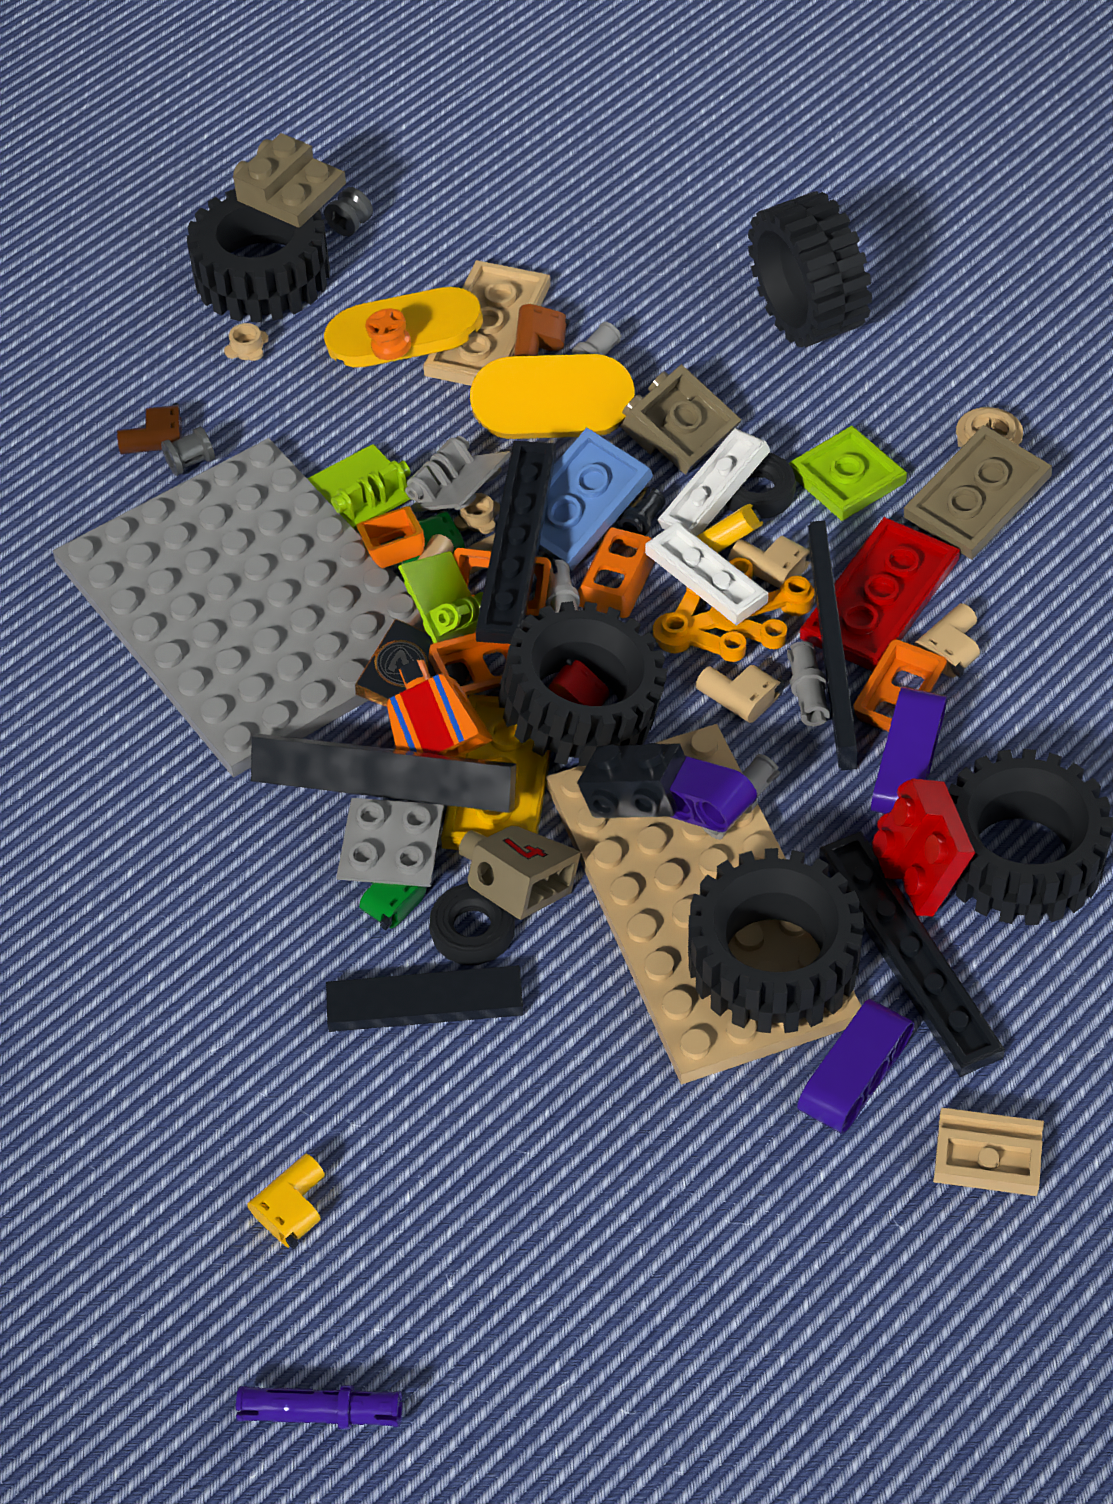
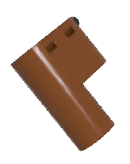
(538, 329)

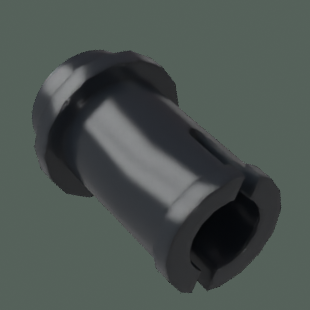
(642, 512)

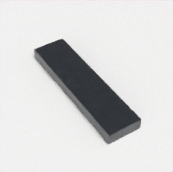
(424, 998)

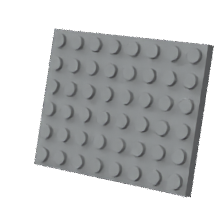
(242, 600)

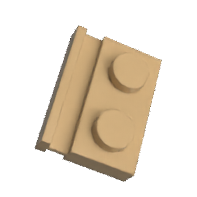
(988, 1151)

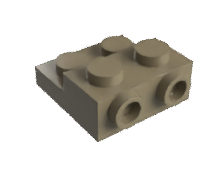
(286, 180)
(679, 419)

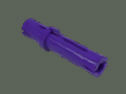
(338, 1407)

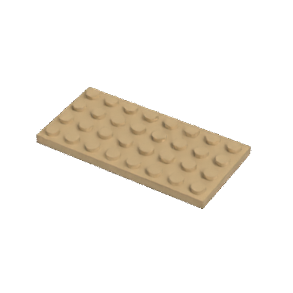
(645, 885)

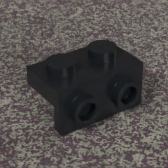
(631, 780)

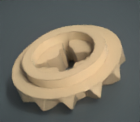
(994, 418)

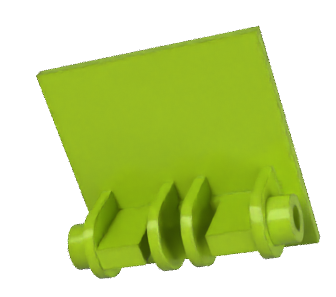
(363, 485)
(442, 596)

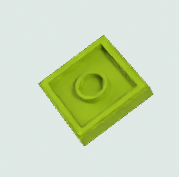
(847, 473)

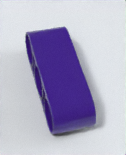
(909, 744)
(711, 794)
(855, 1066)

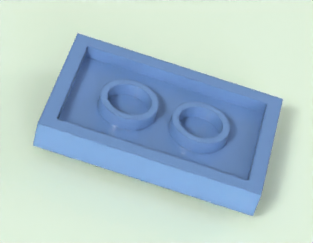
(587, 495)

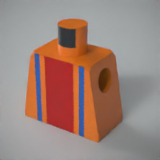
(434, 715)

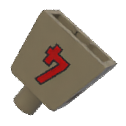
(519, 869)

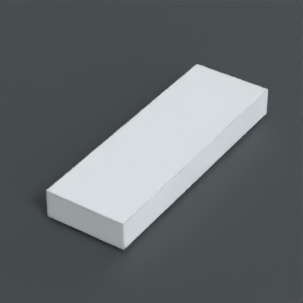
(715, 482)
(706, 573)

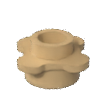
(246, 342)
(478, 515)

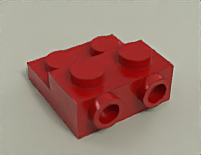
(923, 843)

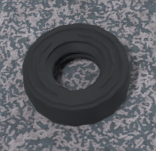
(778, 498)
(469, 949)

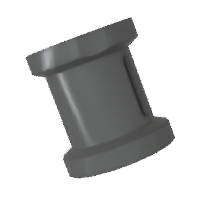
(188, 450)

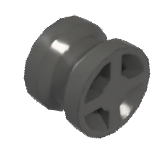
(348, 211)

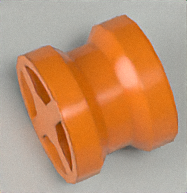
(388, 334)

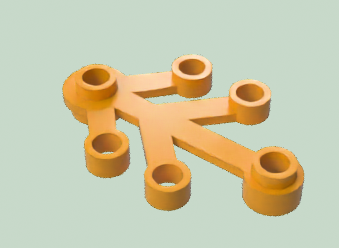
(683, 629)

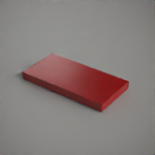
(885, 590)

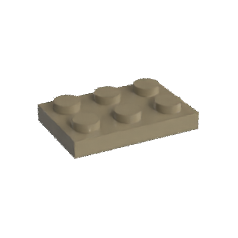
(977, 491)

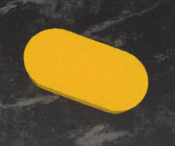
(434, 319)
(551, 395)

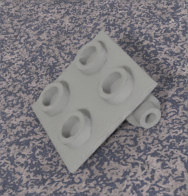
(452, 476)
(390, 842)

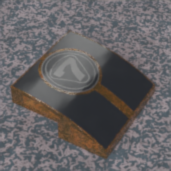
(398, 647)

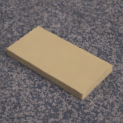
(500, 295)

